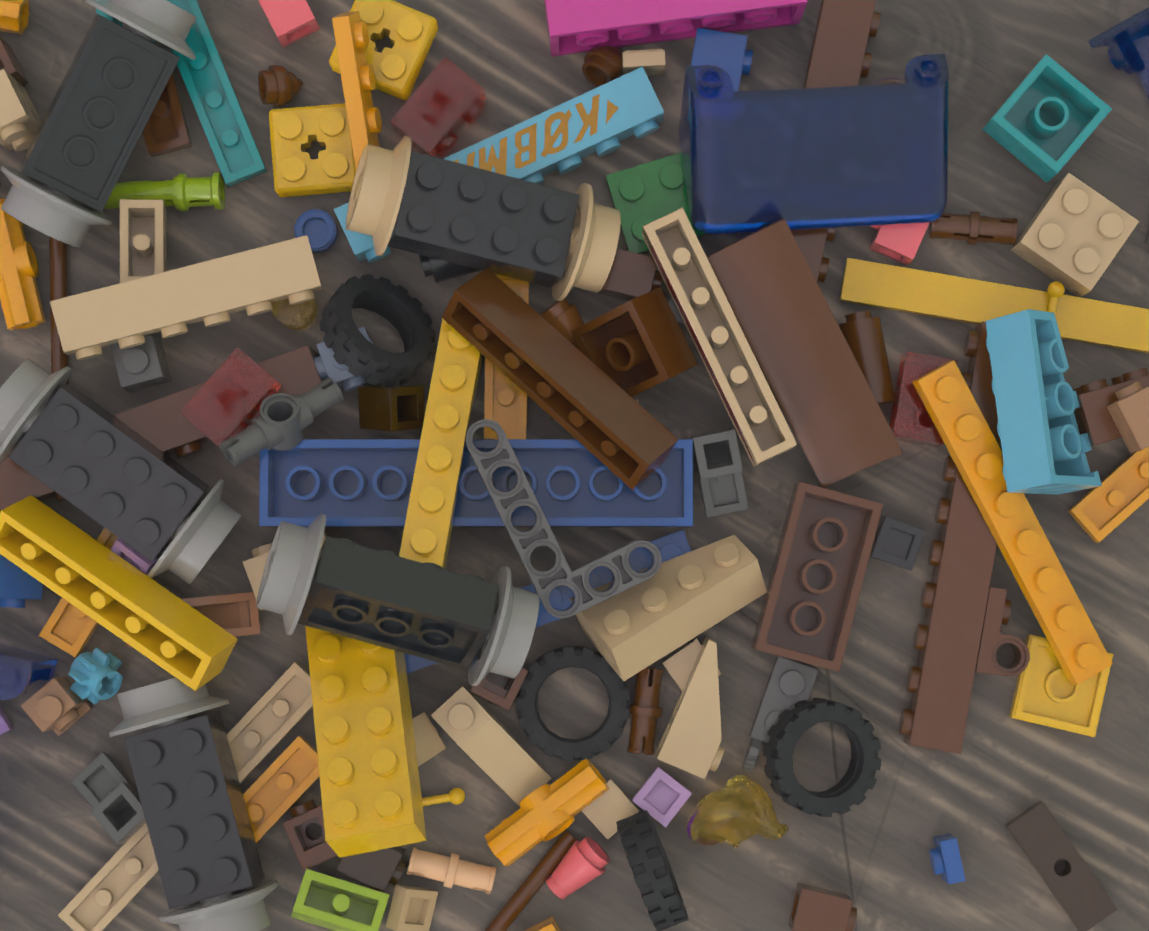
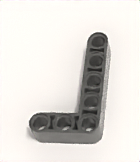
(541, 534)

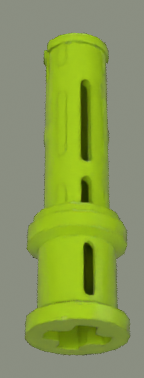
(180, 192)

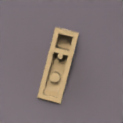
(695, 724)
(490, 744)

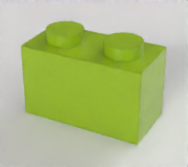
(338, 904)

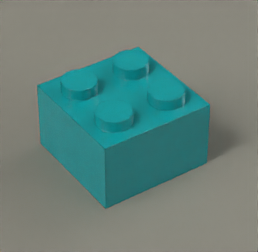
(1047, 118)

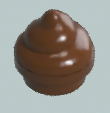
(603, 64)
(277, 86)

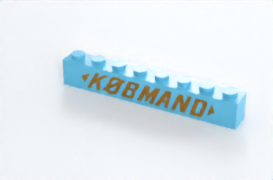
(554, 139)

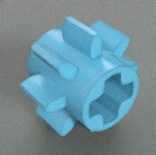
(96, 675)

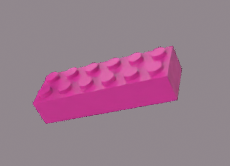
(584, 24)

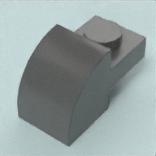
(719, 472)
(112, 797)

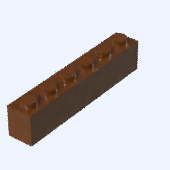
(559, 378)

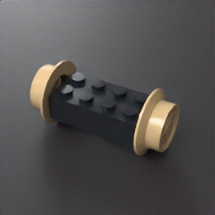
(483, 219)

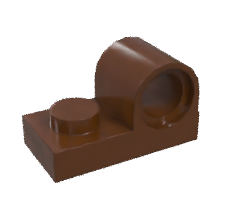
(998, 613)

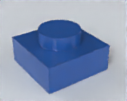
(946, 859)

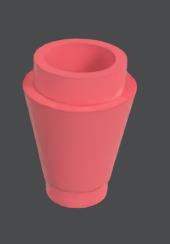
(578, 867)

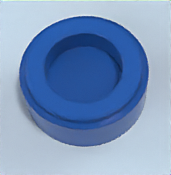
(319, 228)

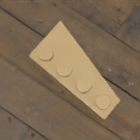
(672, 605)

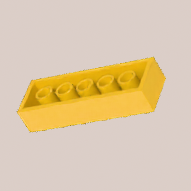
(364, 745)

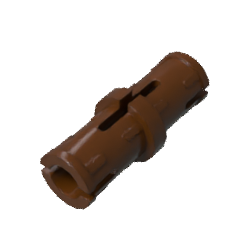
(974, 228)
(645, 711)

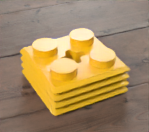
(411, 38)
(293, 168)

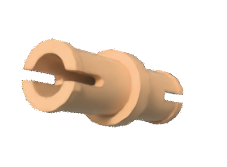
(451, 870)

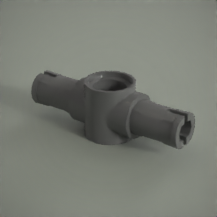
(281, 422)

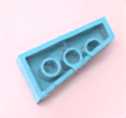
(1036, 407)

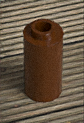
(868, 346)

